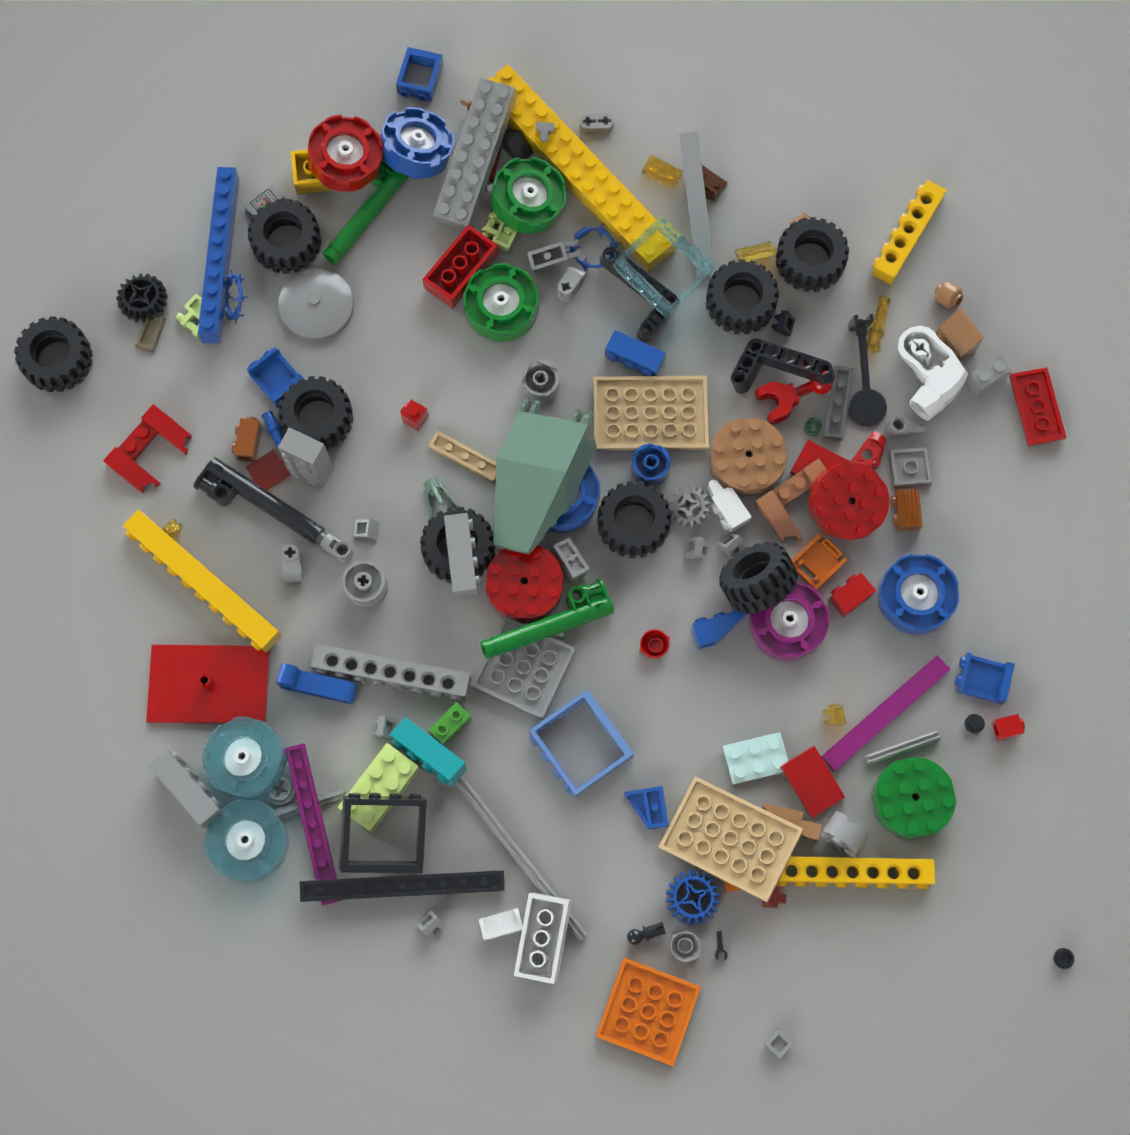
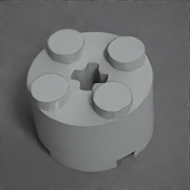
(531, 379)
(844, 834)

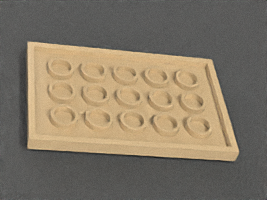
(651, 410)
(731, 839)

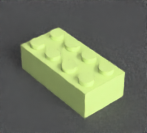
(386, 774)

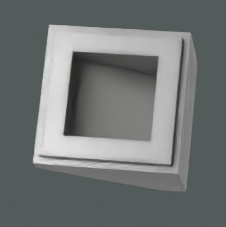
(366, 529)

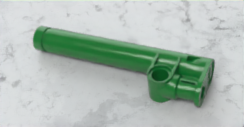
(386, 187)
(593, 605)

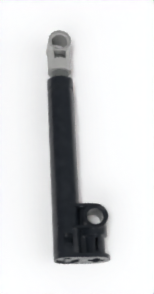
(220, 478)

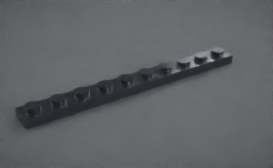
(401, 886)

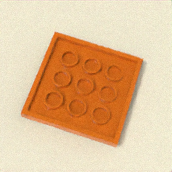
(648, 1011)

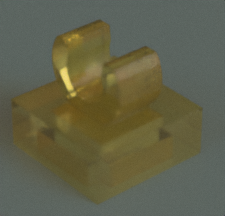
(837, 715)

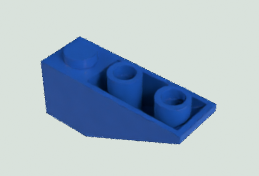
(711, 631)

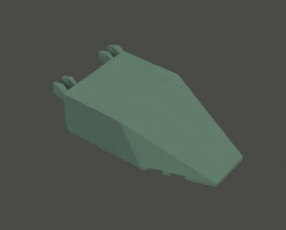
(538, 475)

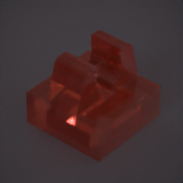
(775, 899)

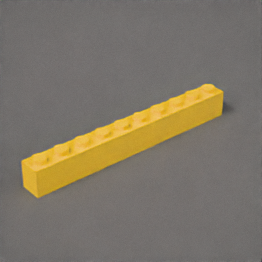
(202, 581)

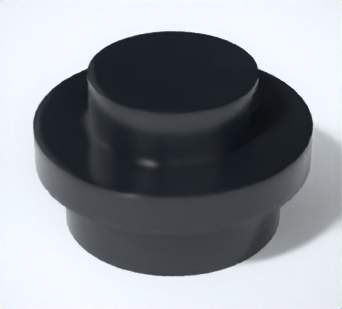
(974, 723)
(1063, 958)

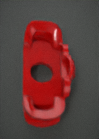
(875, 444)

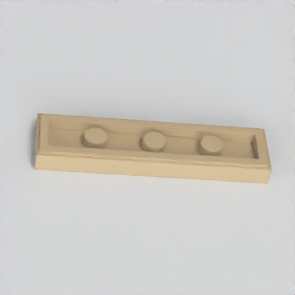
(463, 456)

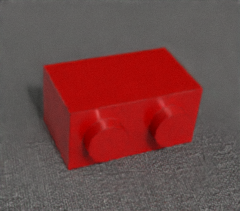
(852, 594)

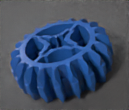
(697, 906)

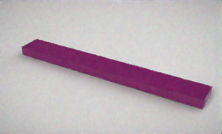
(885, 713)
(311, 814)

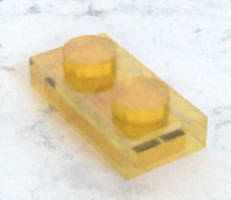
(662, 171)
(761, 250)

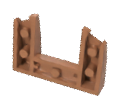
(772, 503)

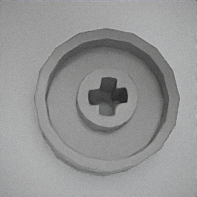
(356, 576)

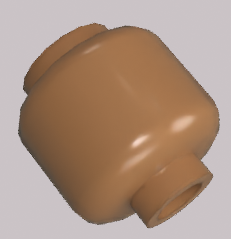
(948, 295)

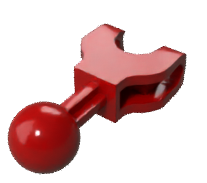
(788, 397)

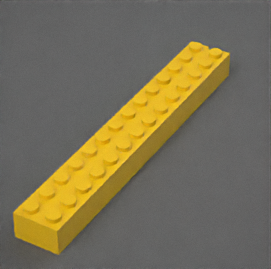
(585, 174)

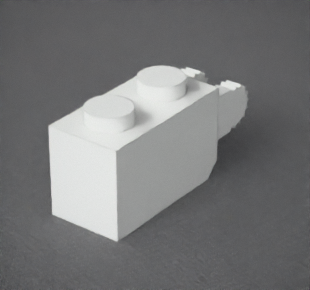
(728, 507)

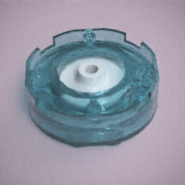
(244, 758)
(227, 836)

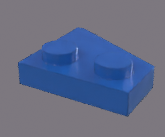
(650, 806)

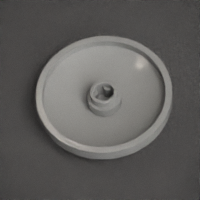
(316, 304)

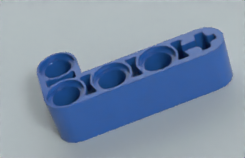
(316, 685)

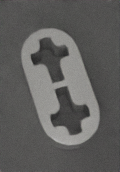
(596, 123)

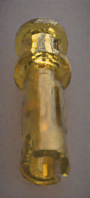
(876, 331)

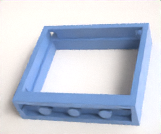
(604, 722)

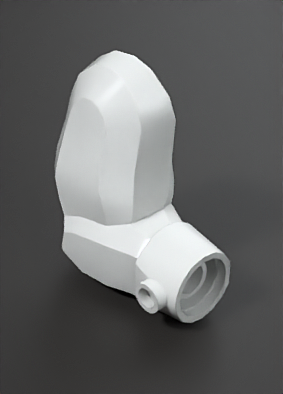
(935, 368)

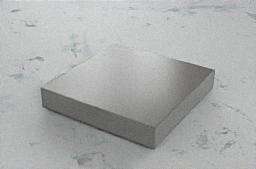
(910, 467)

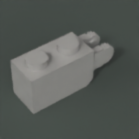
(552, 255)

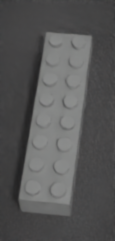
(475, 154)

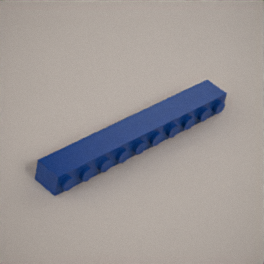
(218, 255)

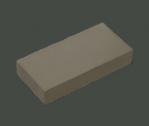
(150, 333)

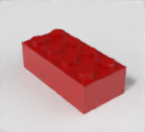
(458, 264)

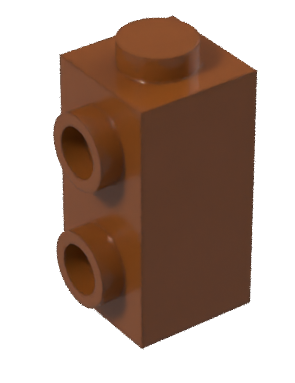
(247, 440)

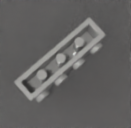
(461, 555)

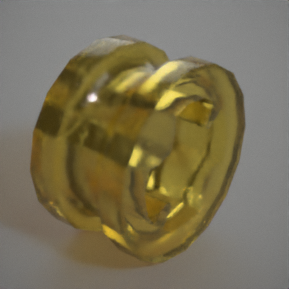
(172, 528)

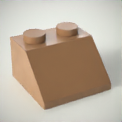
(960, 335)

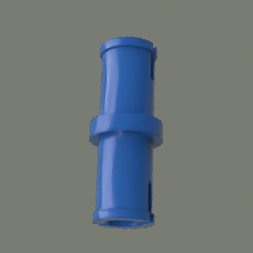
(274, 429)

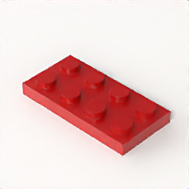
(1037, 406)

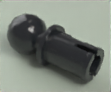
(636, 936)

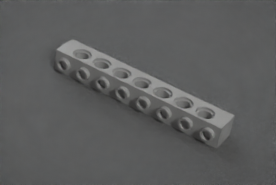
(323, 654)

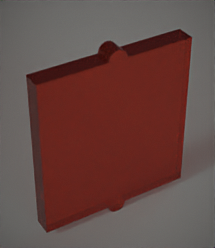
(268, 470)

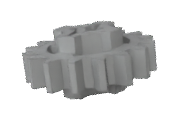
(681, 506)

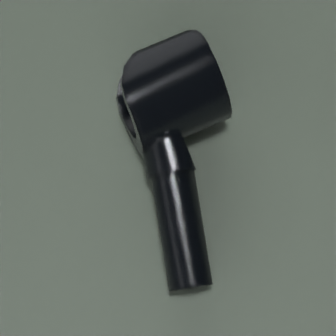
(720, 946)

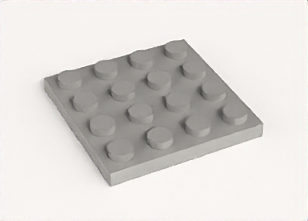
(525, 675)

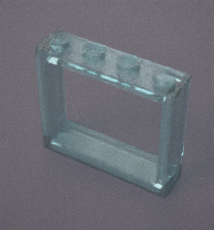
(643, 286)

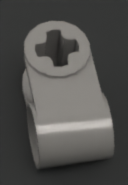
(570, 283)
(291, 567)

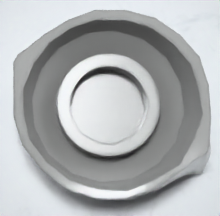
(685, 946)

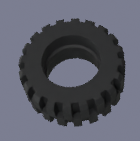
(277, 215)
(818, 233)
(748, 275)
(41, 335)
(317, 390)
(634, 495)
(436, 531)
(758, 578)

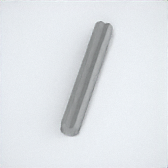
(902, 747)
(324, 798)

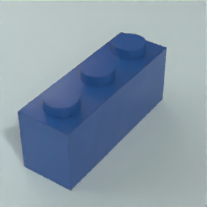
(634, 354)

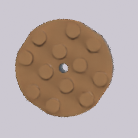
(748, 456)

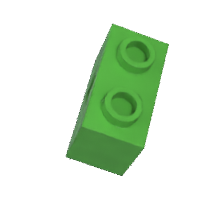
(450, 724)

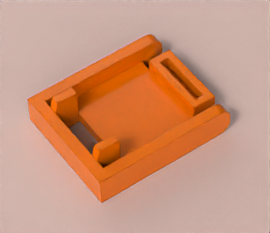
(819, 560)

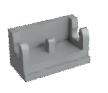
(570, 560)

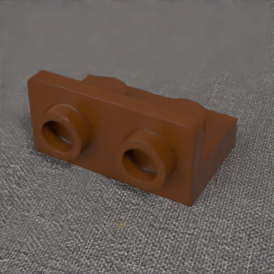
(713, 184)

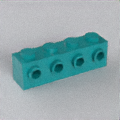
(428, 752)

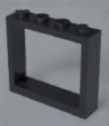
(393, 799)

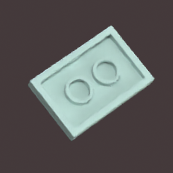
(755, 758)

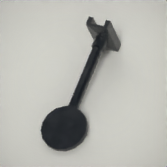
(867, 405)

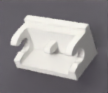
(501, 924)

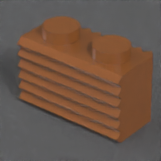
(907, 510)

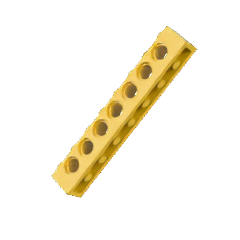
(923, 867)

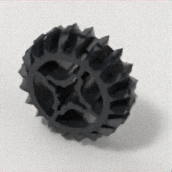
(147, 288)

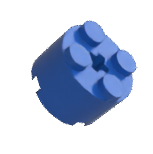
(655, 456)

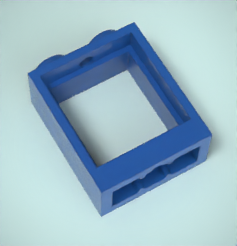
(425, 59)

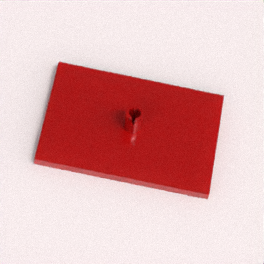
(234, 686)

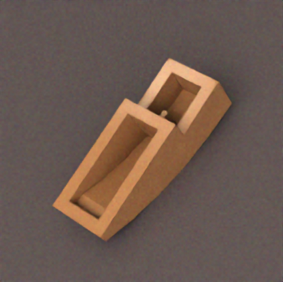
(811, 830)

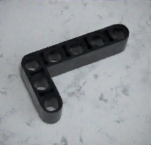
(650, 322)
(778, 362)

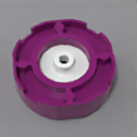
(792, 639)

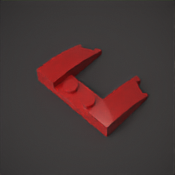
(153, 423)

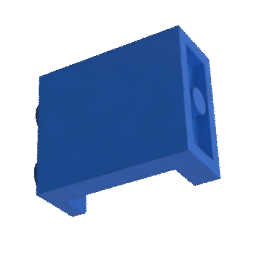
(273, 374)
(984, 678)

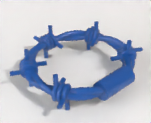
(601, 230)
(238, 279)

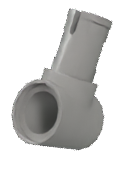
(904, 427)

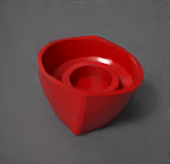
(654, 643)

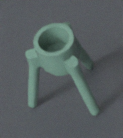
(434, 488)

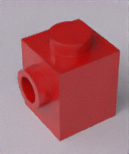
(414, 414)
(1008, 727)

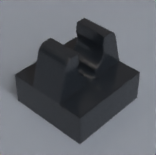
(785, 323)

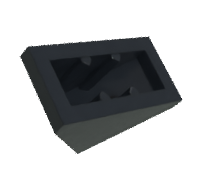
(515, 144)

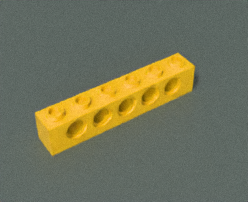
(933, 195)

